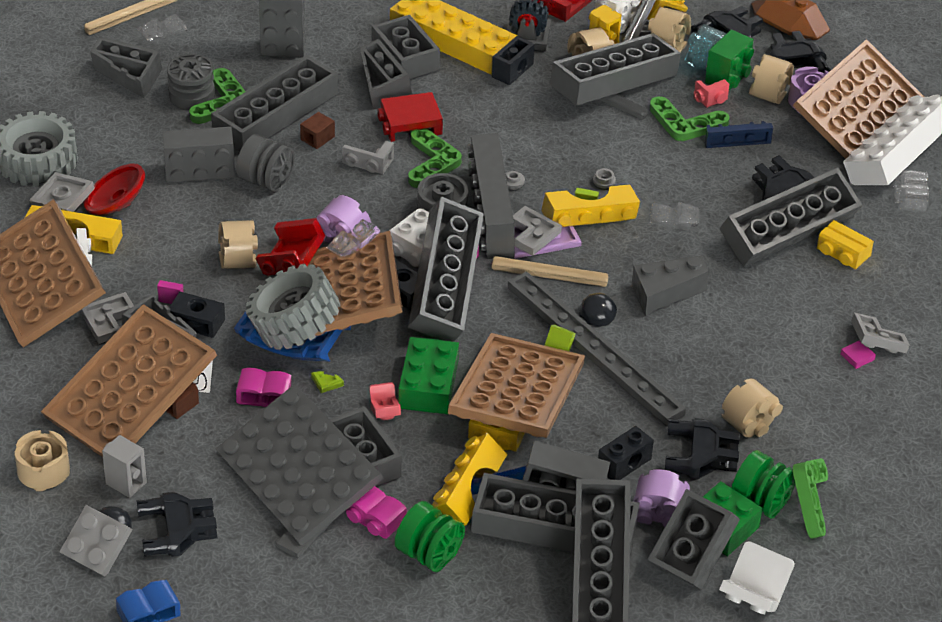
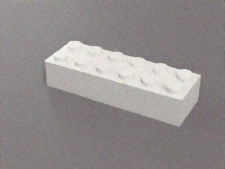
(896, 142)

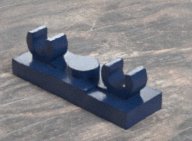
(738, 135)

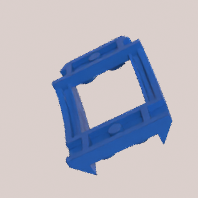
(312, 350)

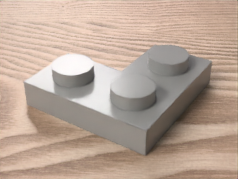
(537, 230)
(102, 315)
(873, 335)

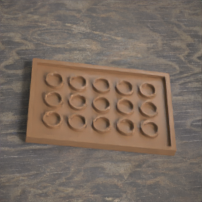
(855, 98)
(43, 274)
(363, 282)
(129, 381)
(517, 385)

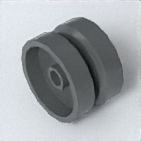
(441, 185)

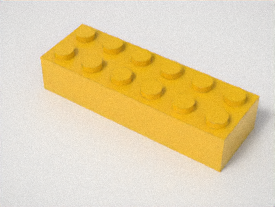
(456, 31)

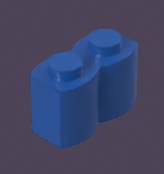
(151, 604)

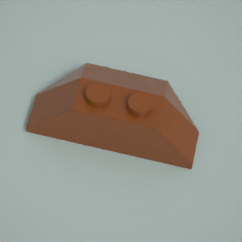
(792, 16)

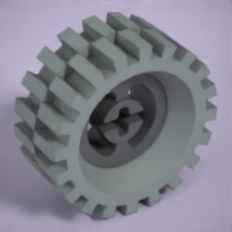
(36, 148)
(293, 306)

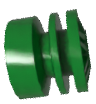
(765, 484)
(429, 536)

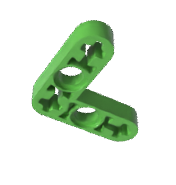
(200, 112)
(687, 127)
(439, 158)
(806, 476)

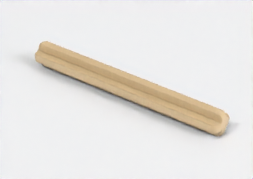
(124, 15)
(550, 271)

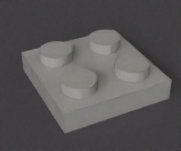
(65, 190)
(96, 540)

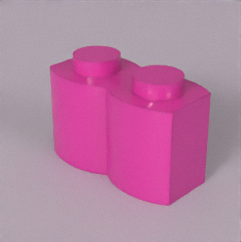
(261, 387)
(377, 512)

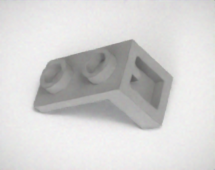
(373, 162)

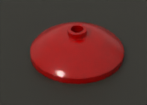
(115, 190)

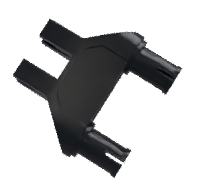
(731, 20)
(799, 52)
(779, 177)
(711, 448)
(185, 520)

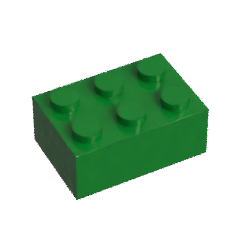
(428, 375)

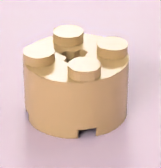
(671, 27)
(588, 41)
(771, 79)
(237, 244)
(751, 408)
(42, 460)

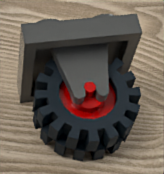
(530, 22)

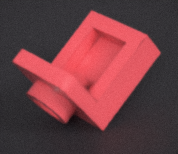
(712, 94)
(384, 401)

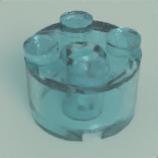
(700, 45)

